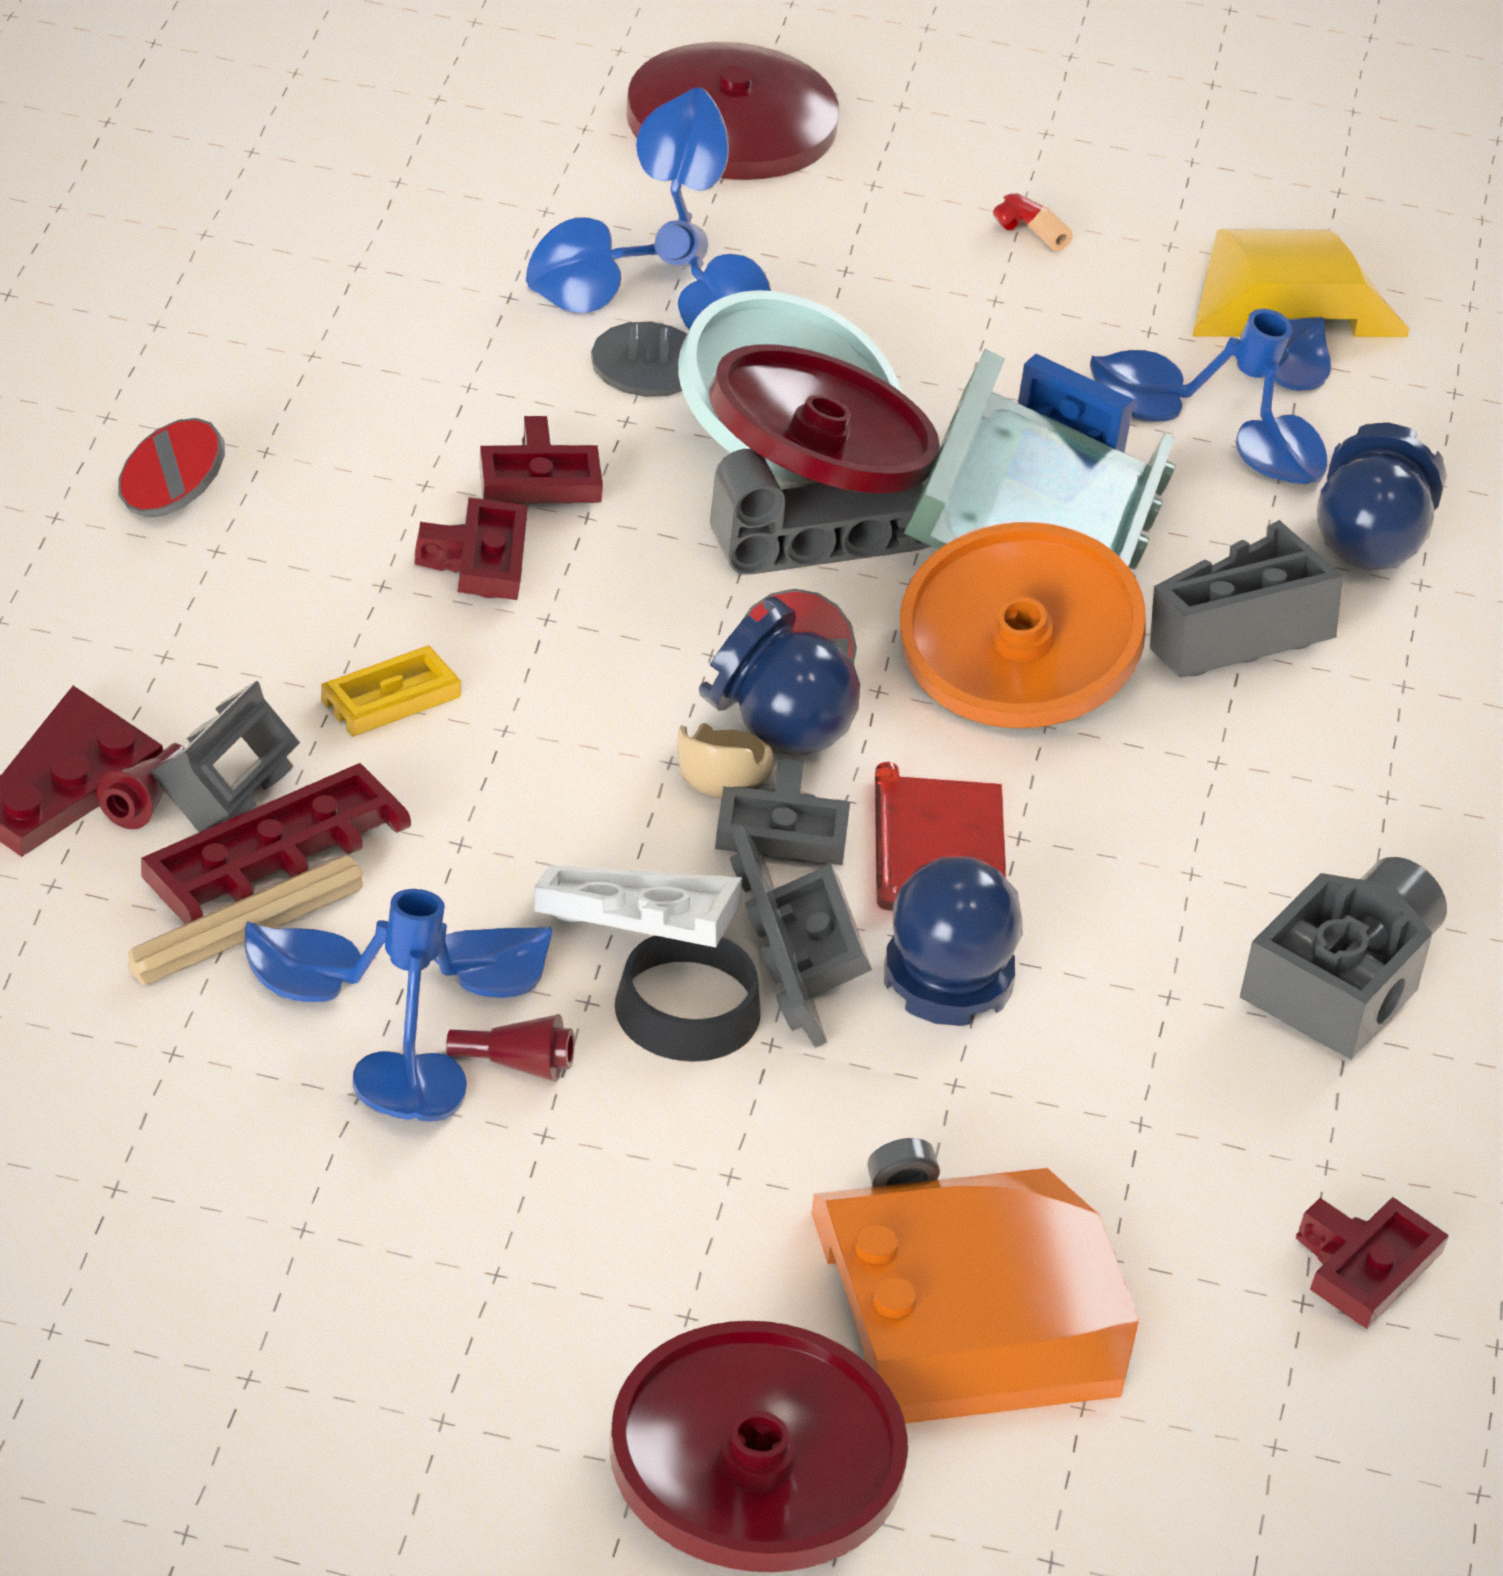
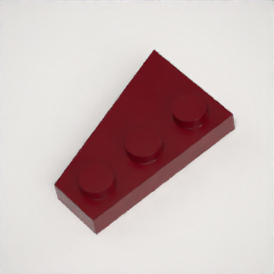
(60, 766)

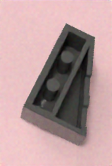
(1246, 605)

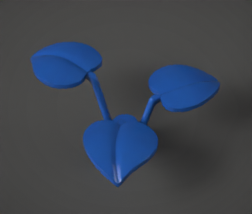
(678, 144)
(1269, 347)
(487, 962)

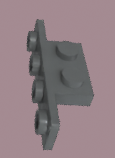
(808, 933)

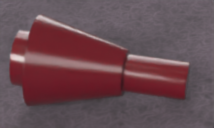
(132, 793)
(530, 1046)

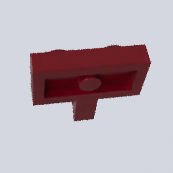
(540, 470)
(483, 549)
(1368, 1260)

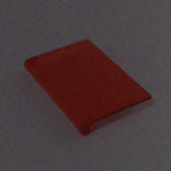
(932, 820)

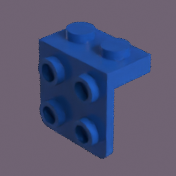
(1076, 401)

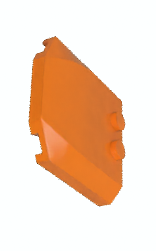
(981, 1292)

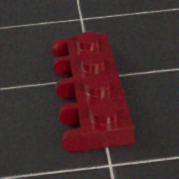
(271, 839)

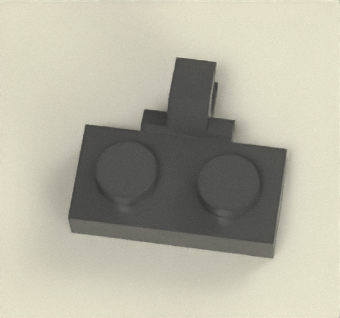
(784, 819)

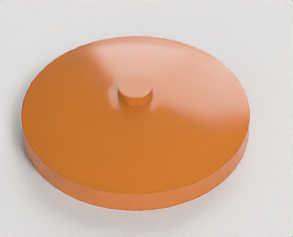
(1023, 624)

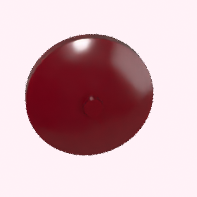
(772, 104)
(823, 418)
(758, 1446)

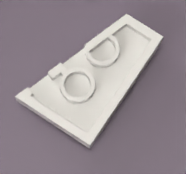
(646, 902)

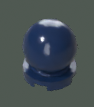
(1380, 496)
(789, 685)
(954, 940)

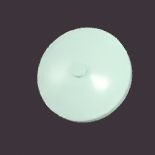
(767, 319)

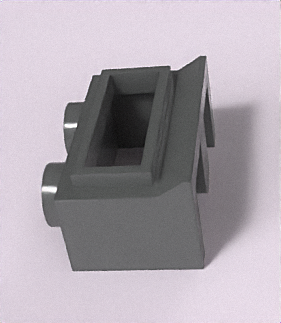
(195, 782)

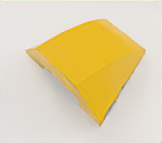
(1291, 273)

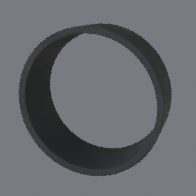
(682, 1037)

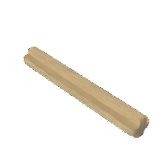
(226, 926)

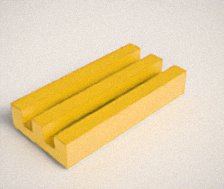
(396, 696)

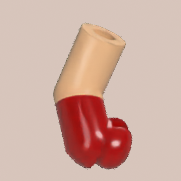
(1036, 216)

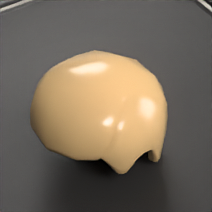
(723, 759)

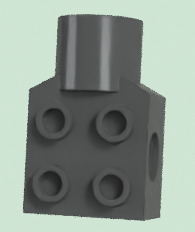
(1347, 953)

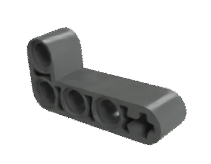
(805, 525)

